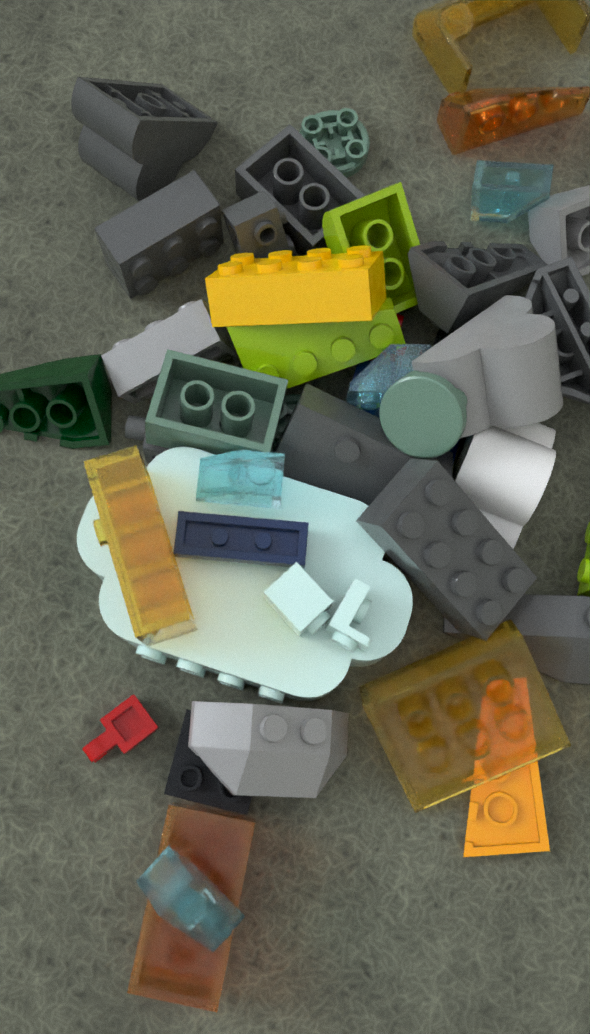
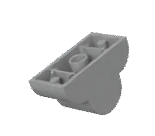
(502, 364)

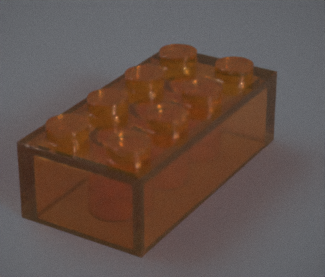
(167, 960)

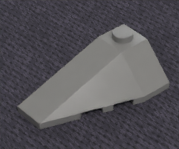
(562, 228)

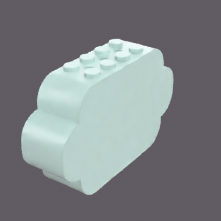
(236, 626)

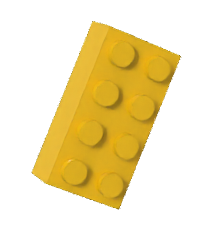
(297, 288)

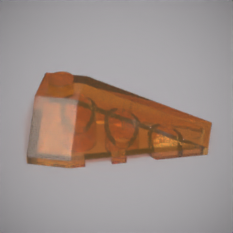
(494, 114)

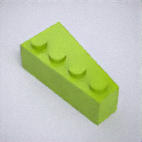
(315, 349)

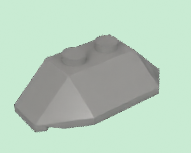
(269, 746)

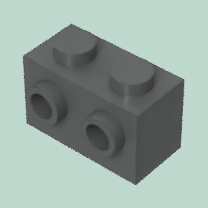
(257, 226)

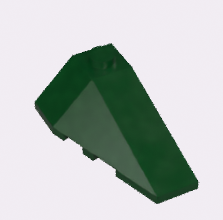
(59, 401)

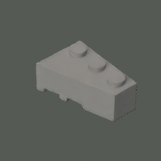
(137, 361)

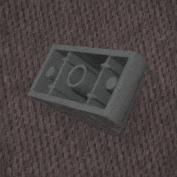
(137, 132)

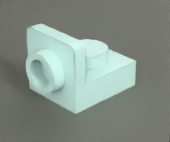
(352, 608)

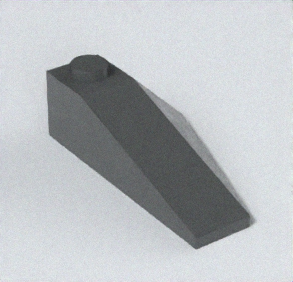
(554, 632)

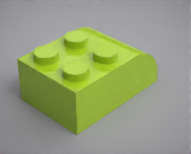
(386, 226)

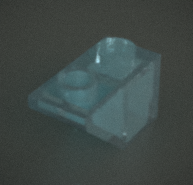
(389, 366)
(189, 899)

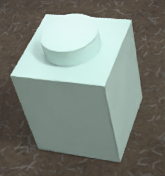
(299, 600)

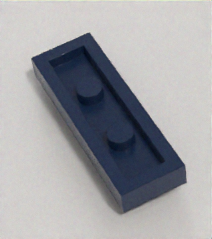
(240, 539)

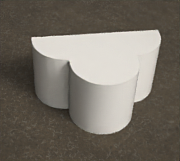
(506, 474)

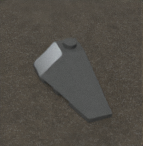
(466, 280)

